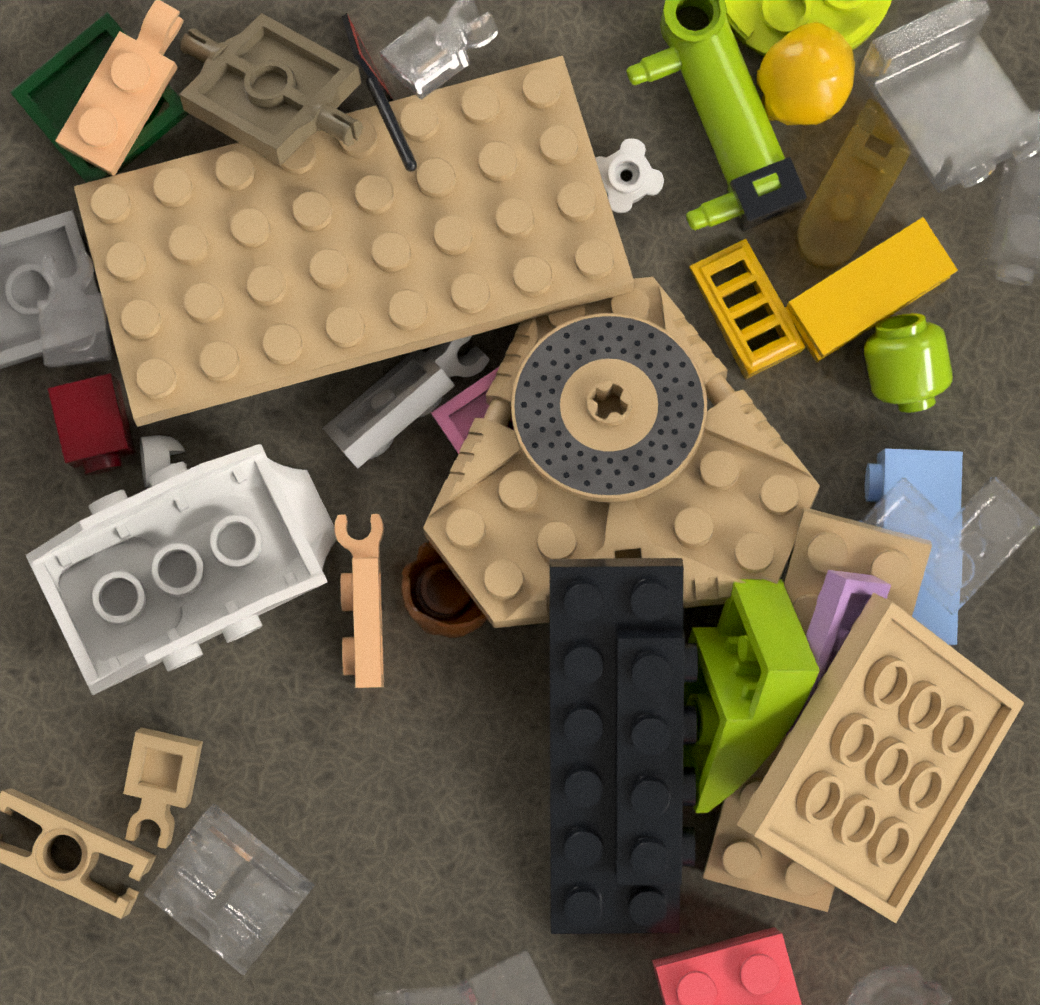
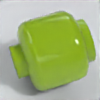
(908, 362)

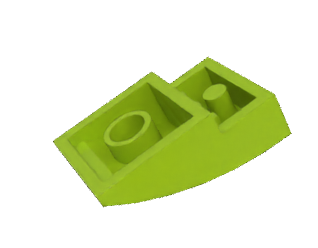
(748, 687)

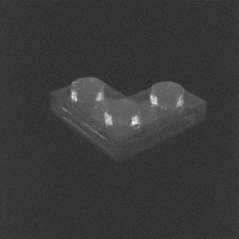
(963, 548)

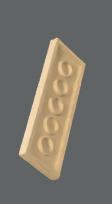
(821, 545)

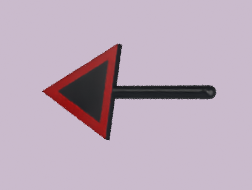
(380, 95)

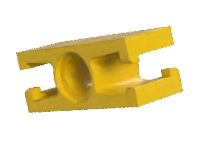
(870, 289)

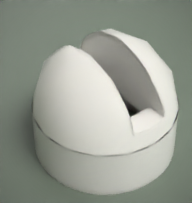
(156, 454)

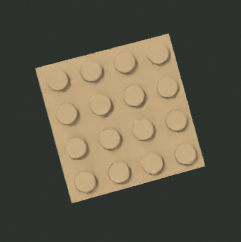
(881, 759)

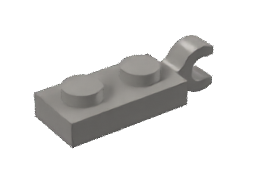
(400, 397)

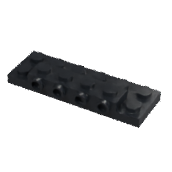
(619, 745)

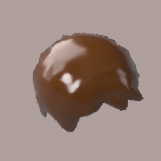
(437, 597)

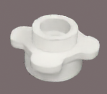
(643, 181)

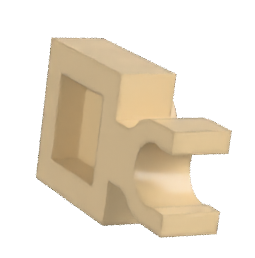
(163, 775)

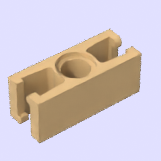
(92, 841)

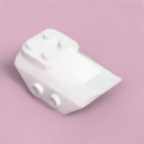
(183, 563)

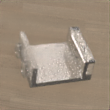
(950, 96)

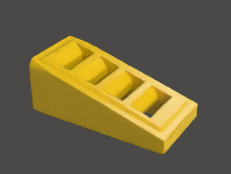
(749, 362)

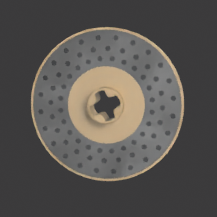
(627, 452)

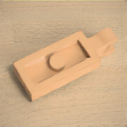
(123, 92)
(362, 595)

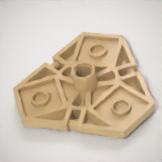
(724, 514)

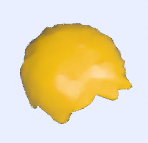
(806, 75)

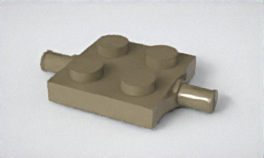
(270, 88)

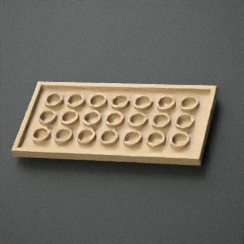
(274, 275)

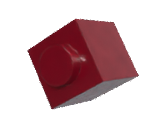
(92, 423)

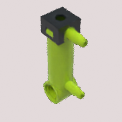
(757, 174)

